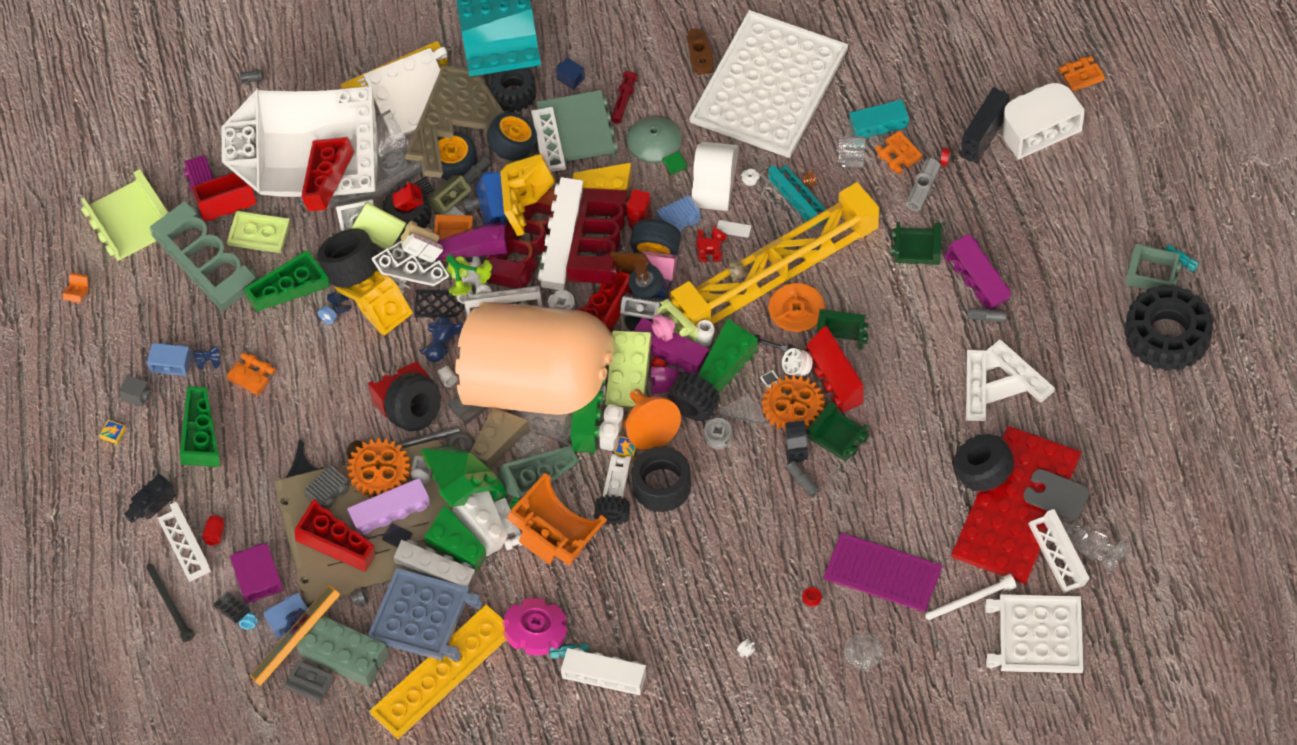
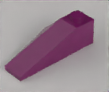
(477, 241)

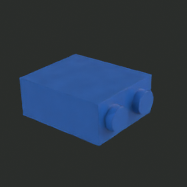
(490, 197)

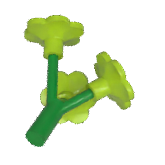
(458, 268)

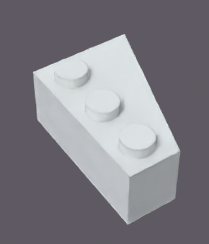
(483, 521)

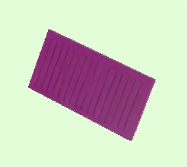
(883, 572)

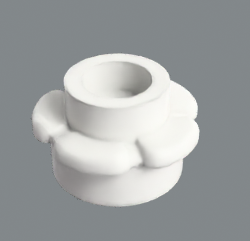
(750, 181)
(746, 648)

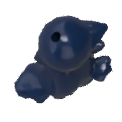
(442, 332)

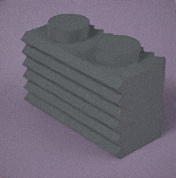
(327, 487)

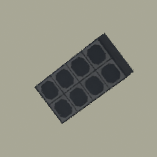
(231, 607)

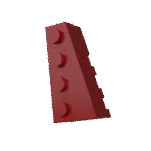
(325, 170)
(608, 300)
(333, 538)

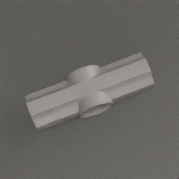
(920, 192)

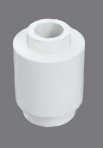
(705, 333)

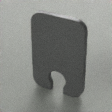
(1060, 494)

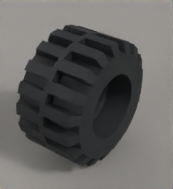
(517, 98)
(420, 215)
(694, 396)

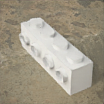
(603, 671)

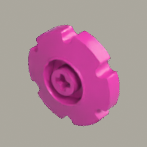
(535, 626)

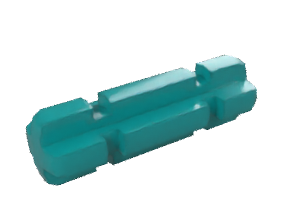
(1185, 259)
(562, 651)

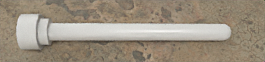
(1006, 583)

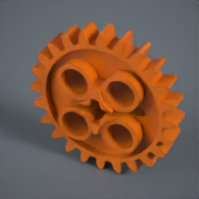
(792, 402)
(379, 452)

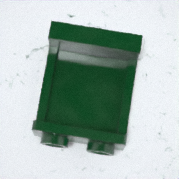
(917, 245)
(844, 325)
(837, 433)

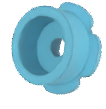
(248, 621)

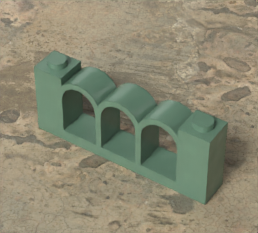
(182, 219)

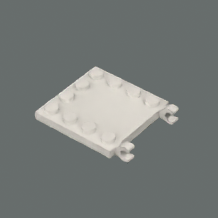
(406, 86)
(1038, 633)

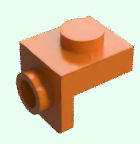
(77, 288)

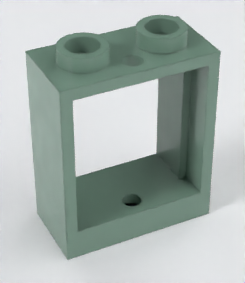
(1156, 256)

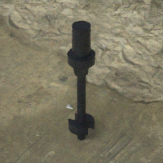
(785, 348)

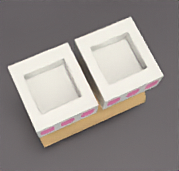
(421, 242)

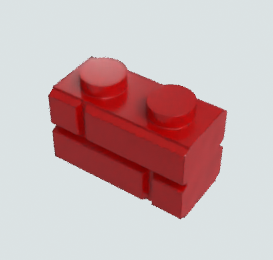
(638, 207)

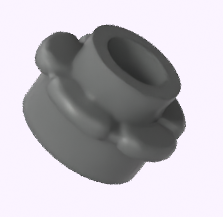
(360, 597)

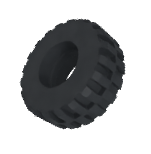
(1175, 305)

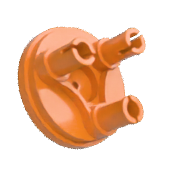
(651, 421)

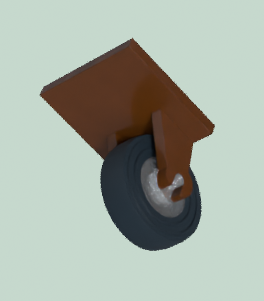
(644, 278)

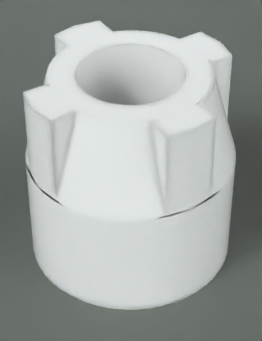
(447, 376)

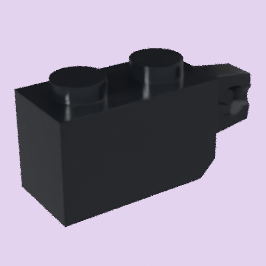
(150, 499)

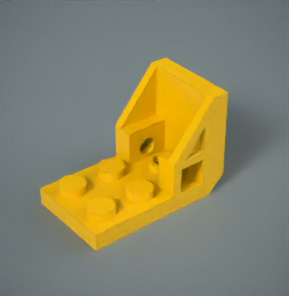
(523, 185)
(379, 301)

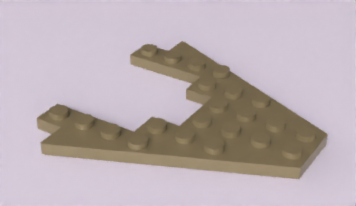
(453, 101)

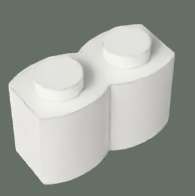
(611, 427)

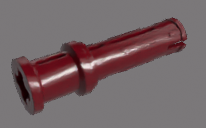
(625, 90)

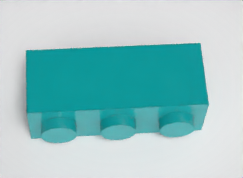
(879, 119)

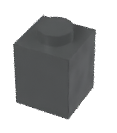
(135, 391)

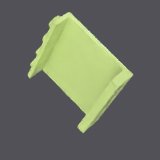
(126, 217)

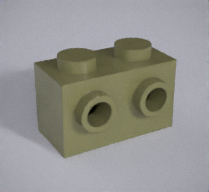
(448, 194)

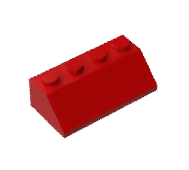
(835, 371)

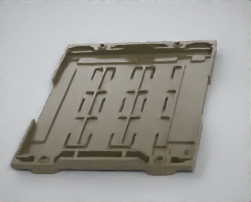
(313, 565)

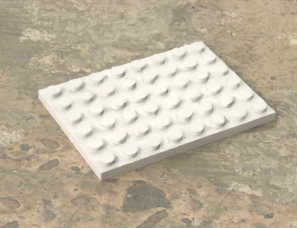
(769, 83)

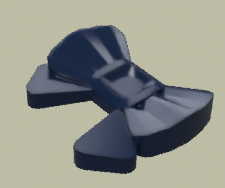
(336, 299)
(201, 357)
(291, 618)

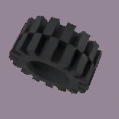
(613, 509)

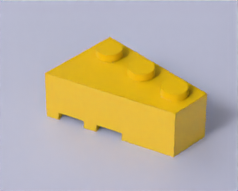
(612, 177)

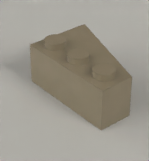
(498, 436)

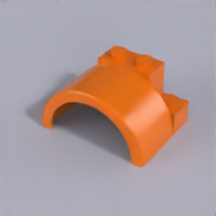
(550, 526)

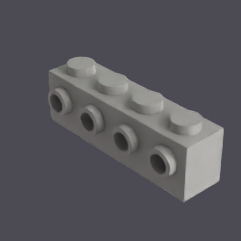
(433, 565)

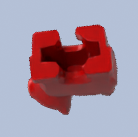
(710, 246)

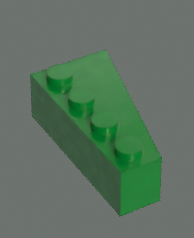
(198, 434)

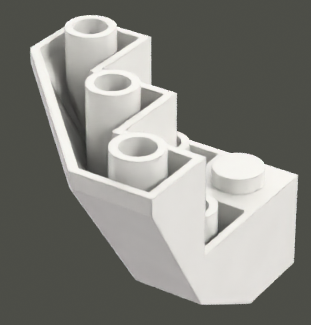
(405, 266)

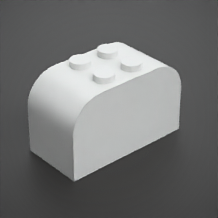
(1041, 119)

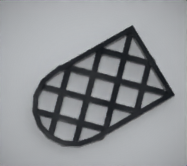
(431, 314)

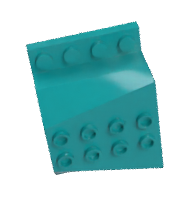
(498, 35)

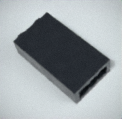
(984, 125)

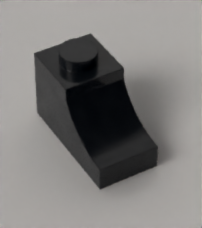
(796, 441)

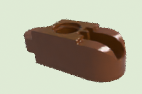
(699, 52)

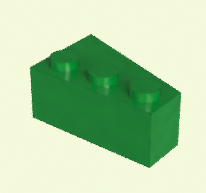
(453, 539)

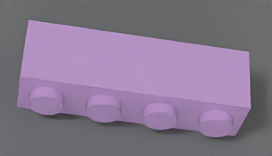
(388, 507)

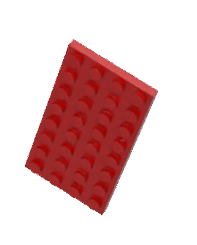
(998, 524)

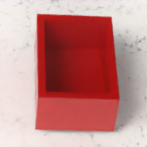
(222, 196)

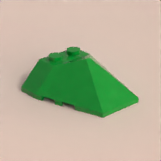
(461, 475)

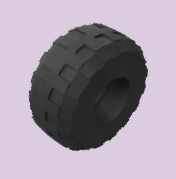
(399, 399)
(983, 462)

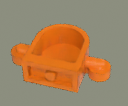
(452, 224)

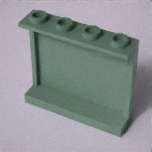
(581, 126)

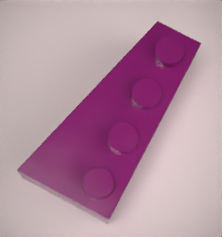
(978, 272)

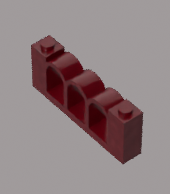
(597, 268)
(519, 274)

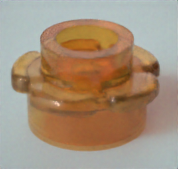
(809, 179)

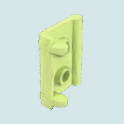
(379, 225)
(683, 325)

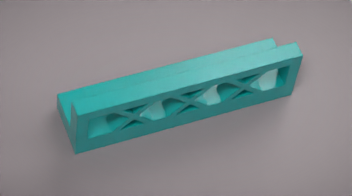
(795, 198)

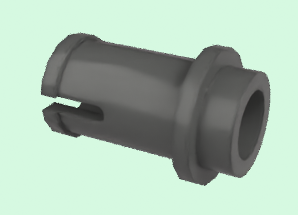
(251, 76)

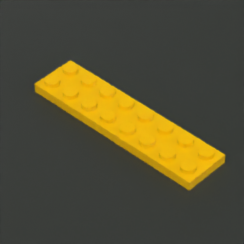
(437, 678)

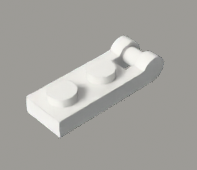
(617, 476)
(511, 530)

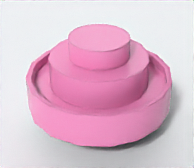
(663, 327)

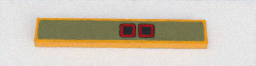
(294, 635)

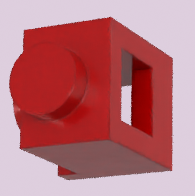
(408, 197)

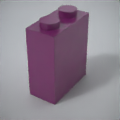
(256, 573)

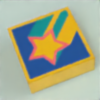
(112, 432)
(625, 448)

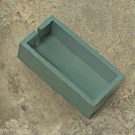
(343, 650)

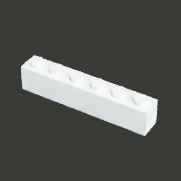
(561, 234)

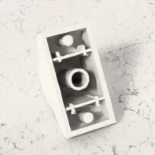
(714, 175)

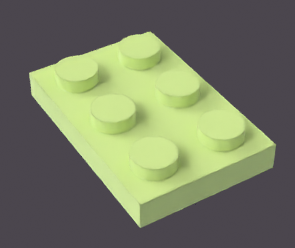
(258, 232)

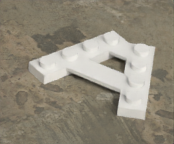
(1021, 379)

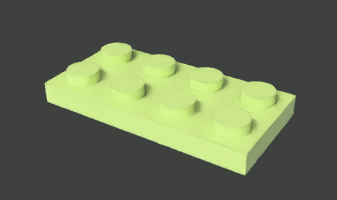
(628, 367)

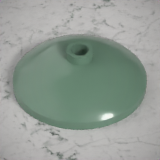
(654, 146)

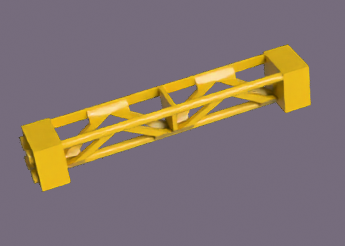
(854, 207)

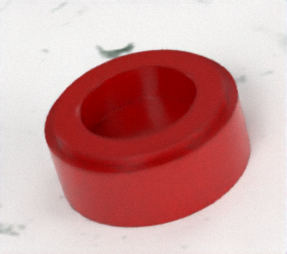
(944, 156)

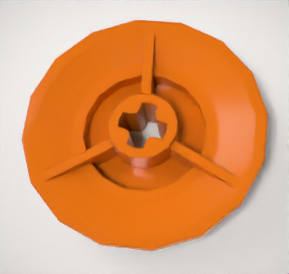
(796, 297)

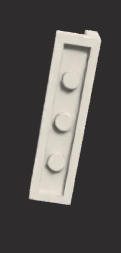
(542, 145)
(504, 296)
(189, 537)
(1064, 546)

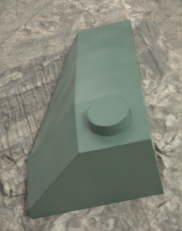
(524, 473)

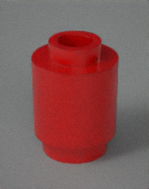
(213, 530)

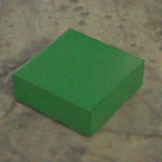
(674, 163)

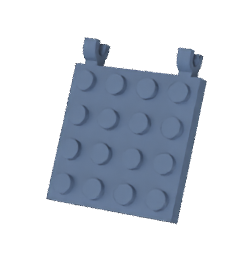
(421, 614)

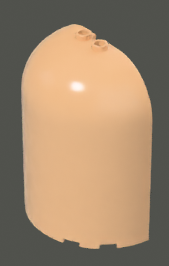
(532, 358)

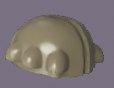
(737, 270)

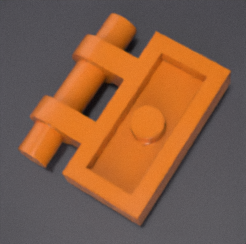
(1082, 77)
(902, 148)
(248, 378)

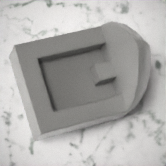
(420, 470)

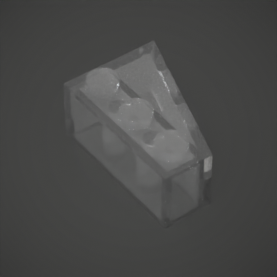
(549, 425)

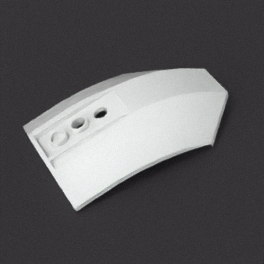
(274, 131)

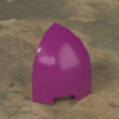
(663, 379)

